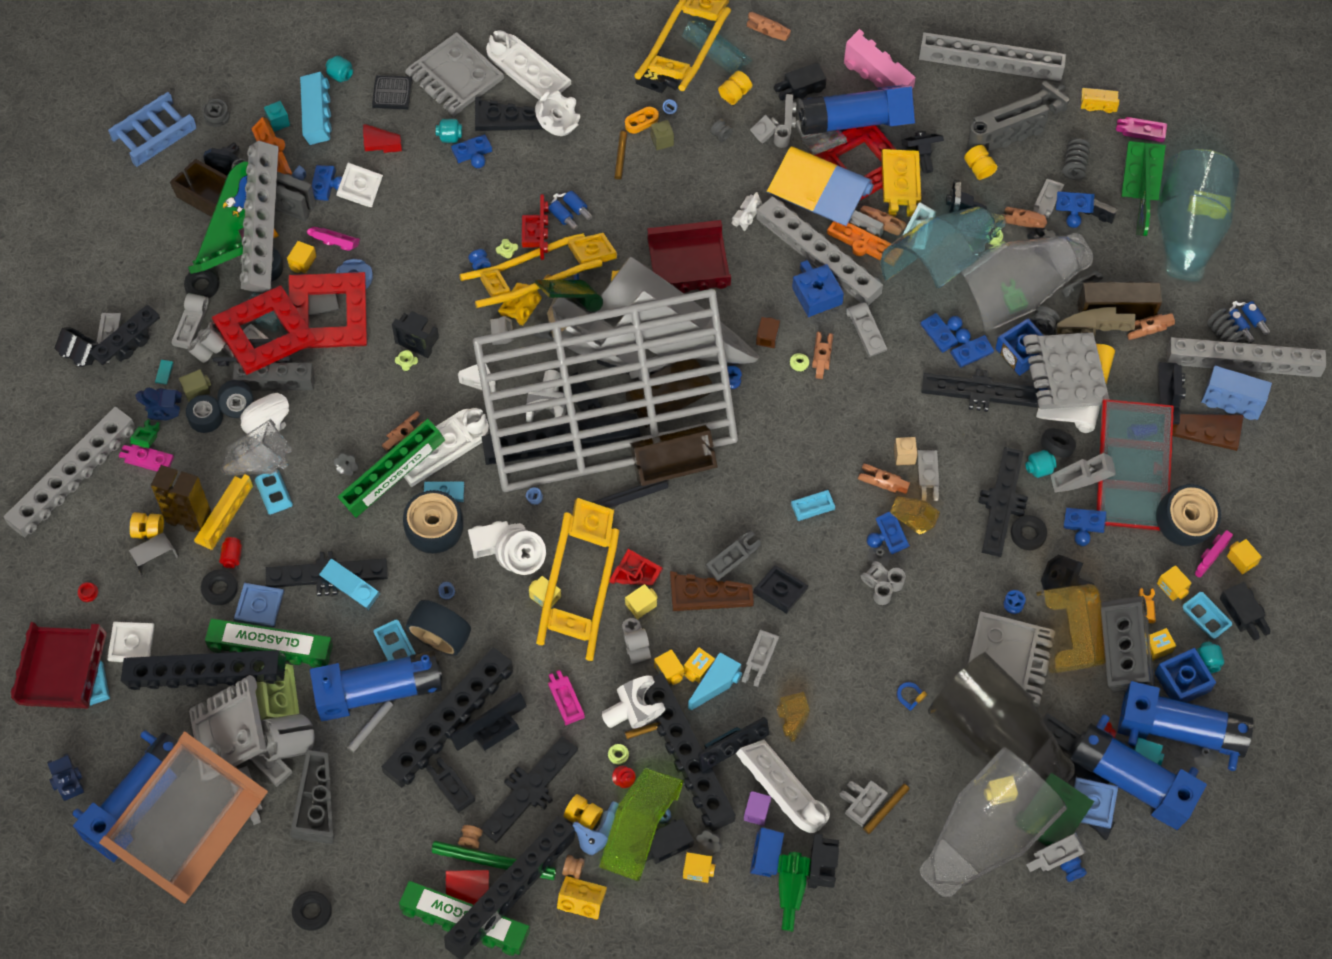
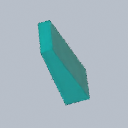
(164, 372)

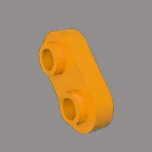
(640, 119)

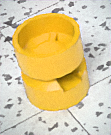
(735, 87)
(980, 162)
(153, 527)
(589, 816)

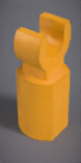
(1150, 605)

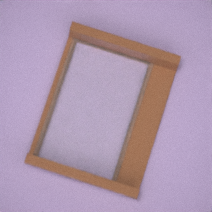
(184, 818)

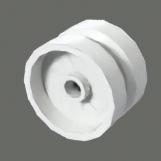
(520, 551)

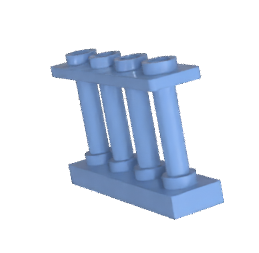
(161, 141)

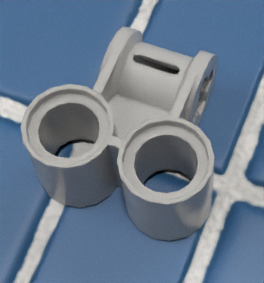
(207, 343)
(881, 580)
(636, 641)

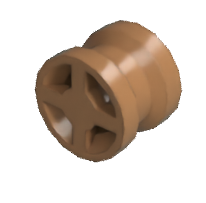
(470, 837)
(573, 866)

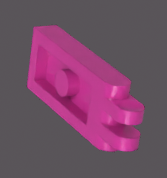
(1142, 129)
(331, 237)
(145, 457)
(1210, 555)
(565, 698)

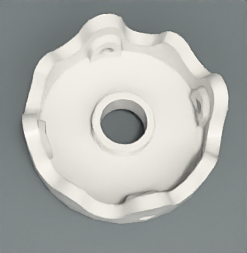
(563, 109)

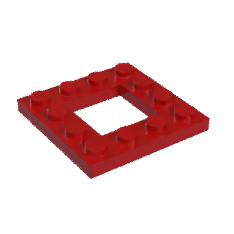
(873, 139)
(337, 283)
(252, 359)

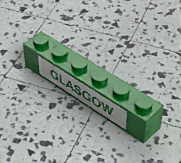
(391, 468)
(242, 637)
(447, 911)

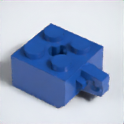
(817, 289)

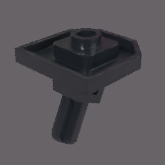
(922, 143)
(221, 158)
(959, 200)
(1062, 573)

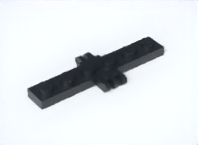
(980, 390)
(1003, 502)
(309, 573)
(528, 789)

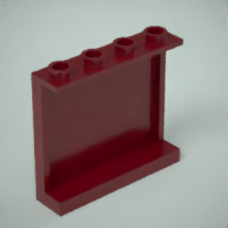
(690, 255)
(58, 666)

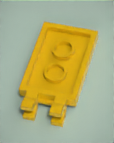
(901, 180)

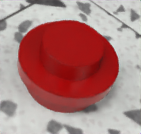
(87, 592)

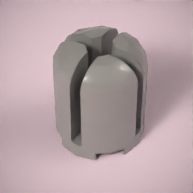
(287, 737)

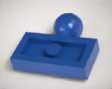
(473, 150)
(324, 181)
(1075, 203)
(941, 332)
(971, 350)
(1084, 521)
(891, 533)

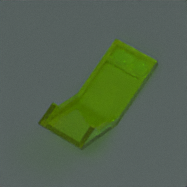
(637, 822)

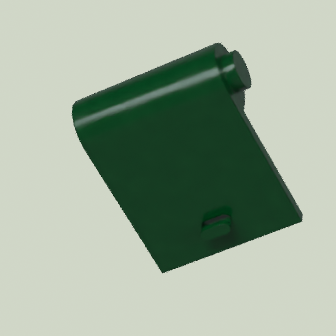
(572, 289)
(1072, 817)

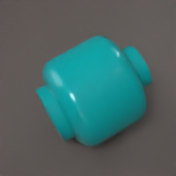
(339, 69)
(449, 130)
(1040, 464)
(1211, 656)

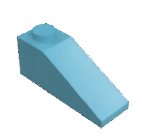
(350, 584)
(717, 680)

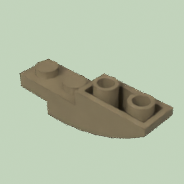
(1096, 319)

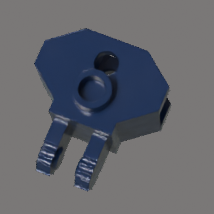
(160, 403)
(65, 777)

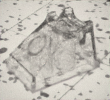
(257, 452)

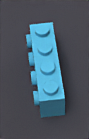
(315, 108)

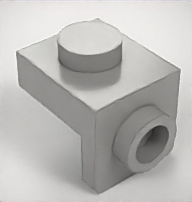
(764, 128)

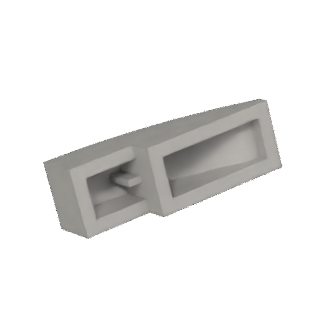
(1083, 473)

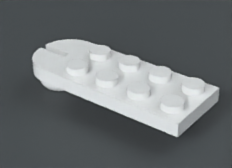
(525, 65)
(461, 435)
(784, 786)

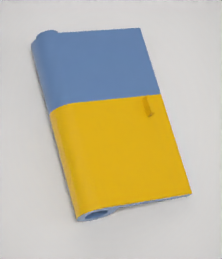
(819, 186)

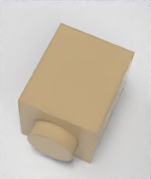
(905, 451)

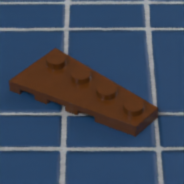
(1210, 429)
(700, 593)

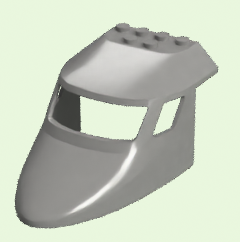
(639, 285)

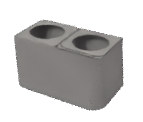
(151, 549)

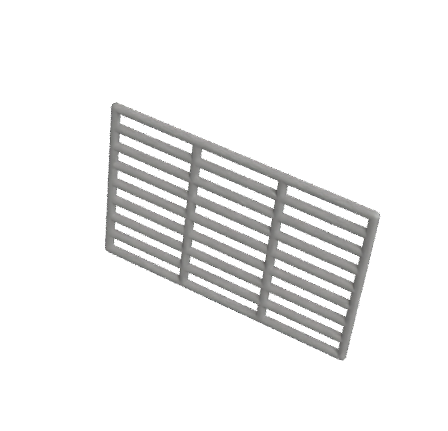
(569, 399)

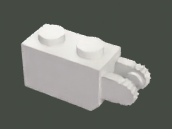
(484, 538)

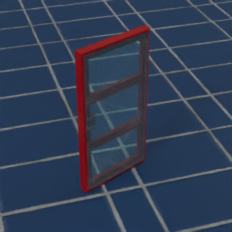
(1141, 449)

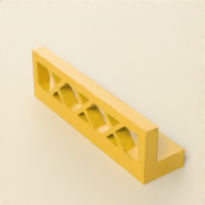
(224, 512)

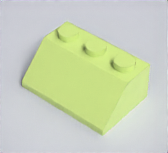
(278, 698)

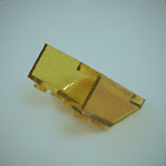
(1085, 626)

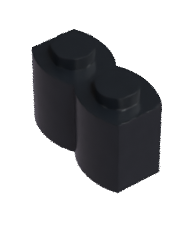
(75, 346)

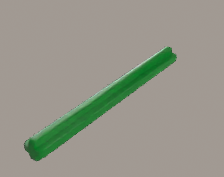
(481, 857)

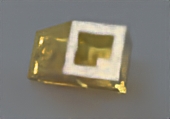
(915, 513)
(795, 714)

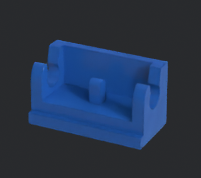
(766, 852)

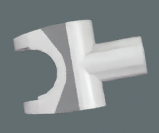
(546, 394)
(633, 705)

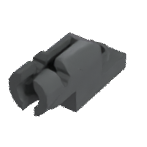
(732, 555)

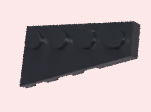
(498, 116)

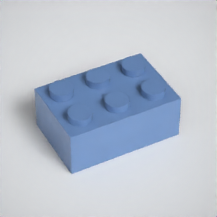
(1236, 393)

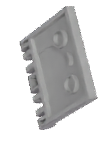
(455, 71)
(1068, 368)
(1014, 649)
(230, 723)

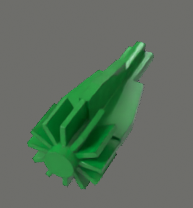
(792, 885)

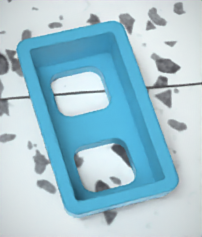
(265, 491)
(1212, 612)
(403, 642)

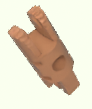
(767, 26)
(1025, 218)
(891, 224)
(1151, 325)
(822, 354)
(395, 435)
(891, 483)

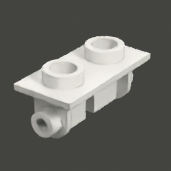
(750, 208)

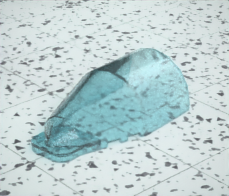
(1195, 209)
(943, 243)

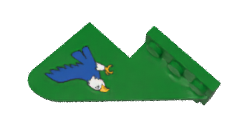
(1143, 178)
(222, 235)

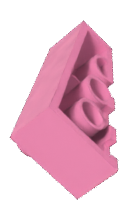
(873, 64)

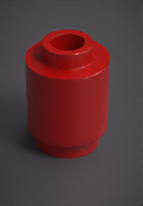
(230, 552)

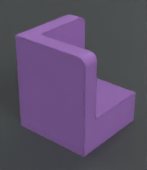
(757, 808)

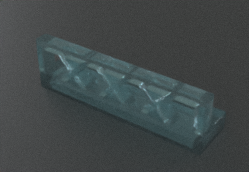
(720, 51)

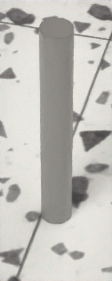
(370, 726)

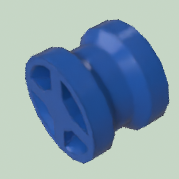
(479, 259)
(735, 379)
(1015, 597)
(1073, 869)

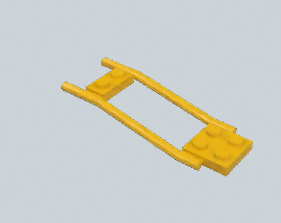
(708, 9)
(588, 251)
(592, 524)

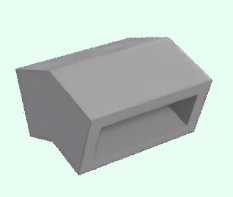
(501, 325)

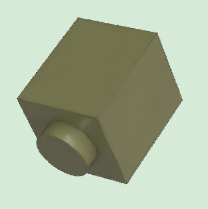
(662, 135)
(195, 384)

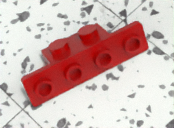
(534, 229)

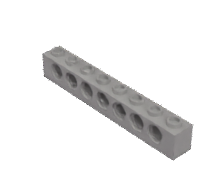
(992, 56)
(774, 208)
(264, 225)
(1246, 357)
(59, 474)

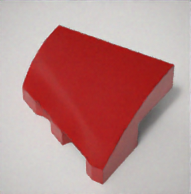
(381, 139)
(643, 572)
(467, 884)

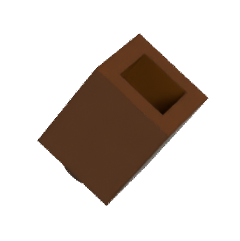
(768, 332)

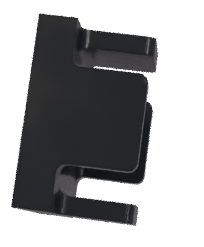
(409, 334)
(823, 862)

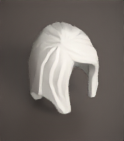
(269, 407)

